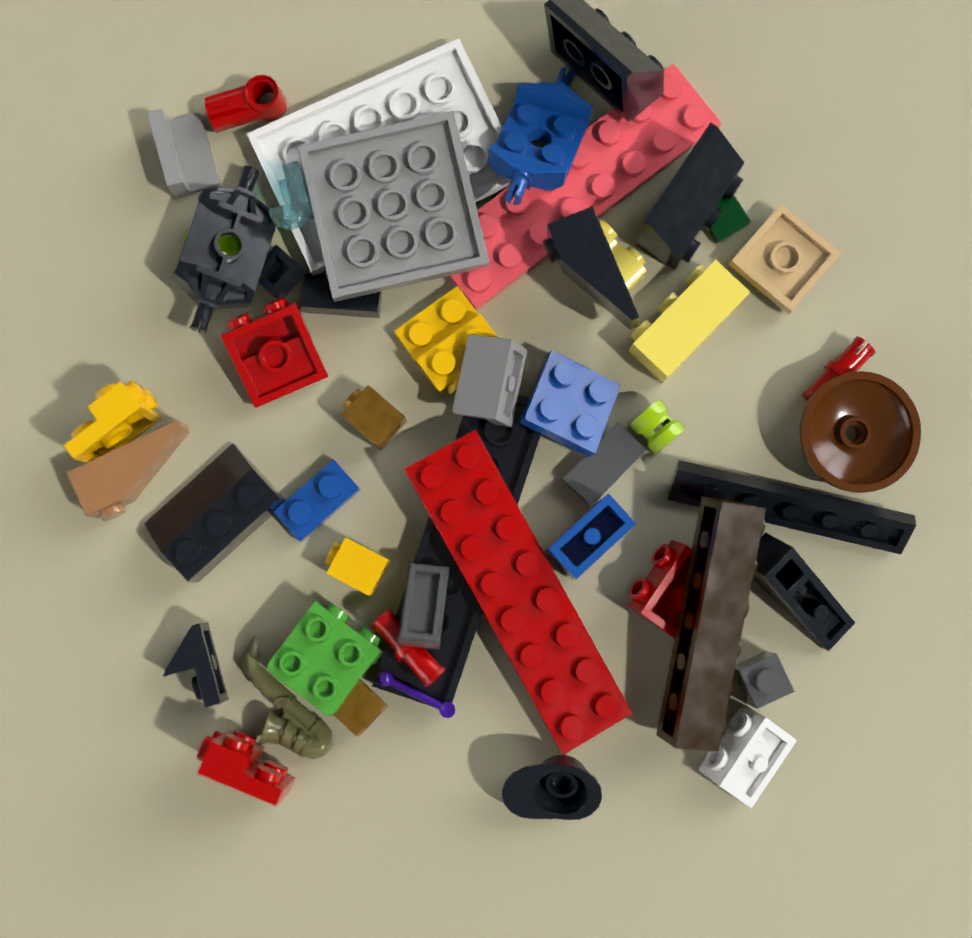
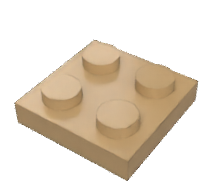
(785, 258)

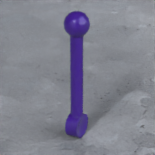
(445, 708)

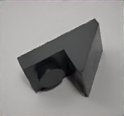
(199, 652)

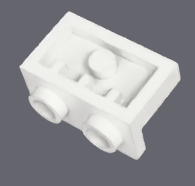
(747, 755)

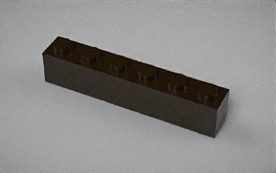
(710, 624)

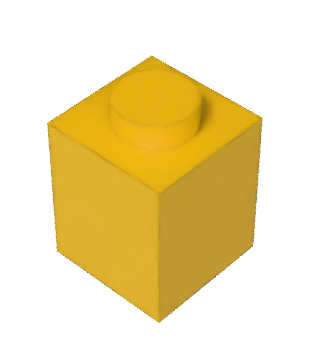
(356, 566)

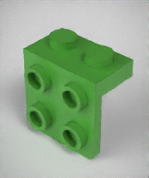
(325, 657)

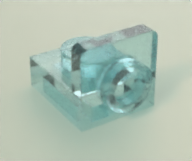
(296, 194)

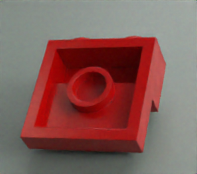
(273, 352)
(661, 592)
(235, 763)

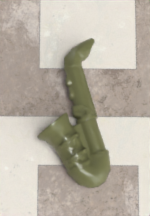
(298, 727)

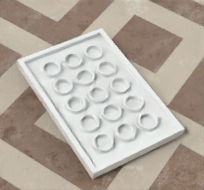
(413, 90)

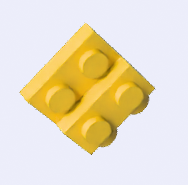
(439, 338)
(121, 416)

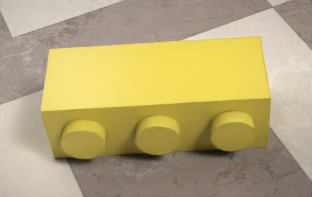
(687, 319)

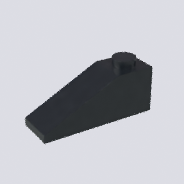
(589, 262)
(800, 592)

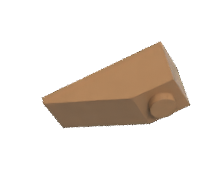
(123, 473)

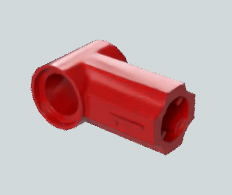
(241, 104)

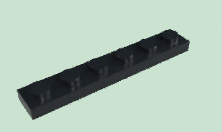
(796, 507)

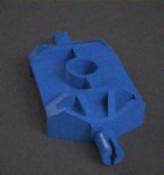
(546, 114)

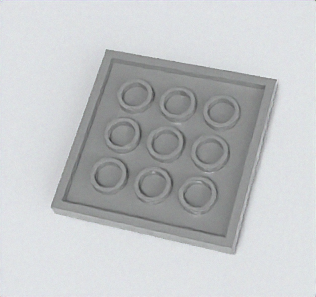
(393, 206)

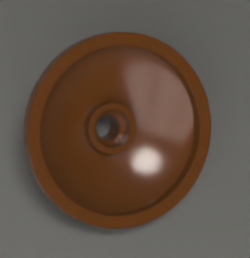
(884, 428)

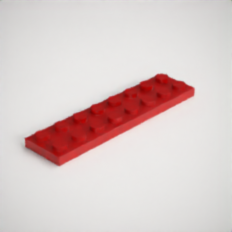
(518, 591)

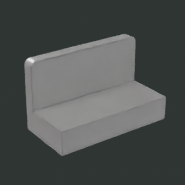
(184, 153)
(490, 379)

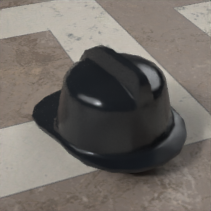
(552, 790)

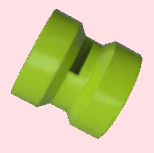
(650, 420)

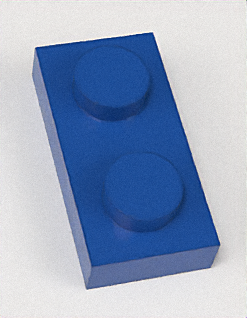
(317, 500)

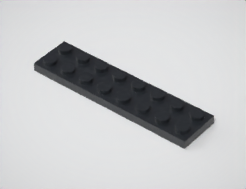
(512, 453)

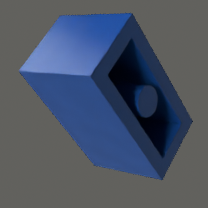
(591, 537)

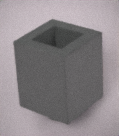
(762, 679)

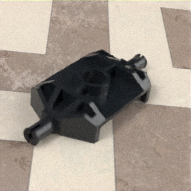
(206, 272)

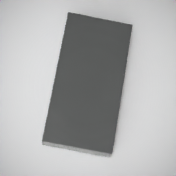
(597, 473)
(423, 606)

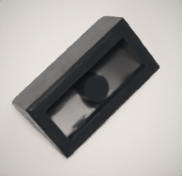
(317, 299)

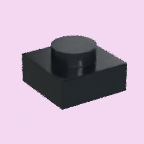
(280, 273)

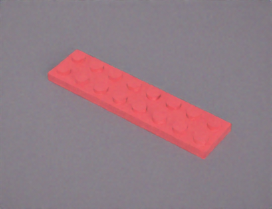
(608, 168)

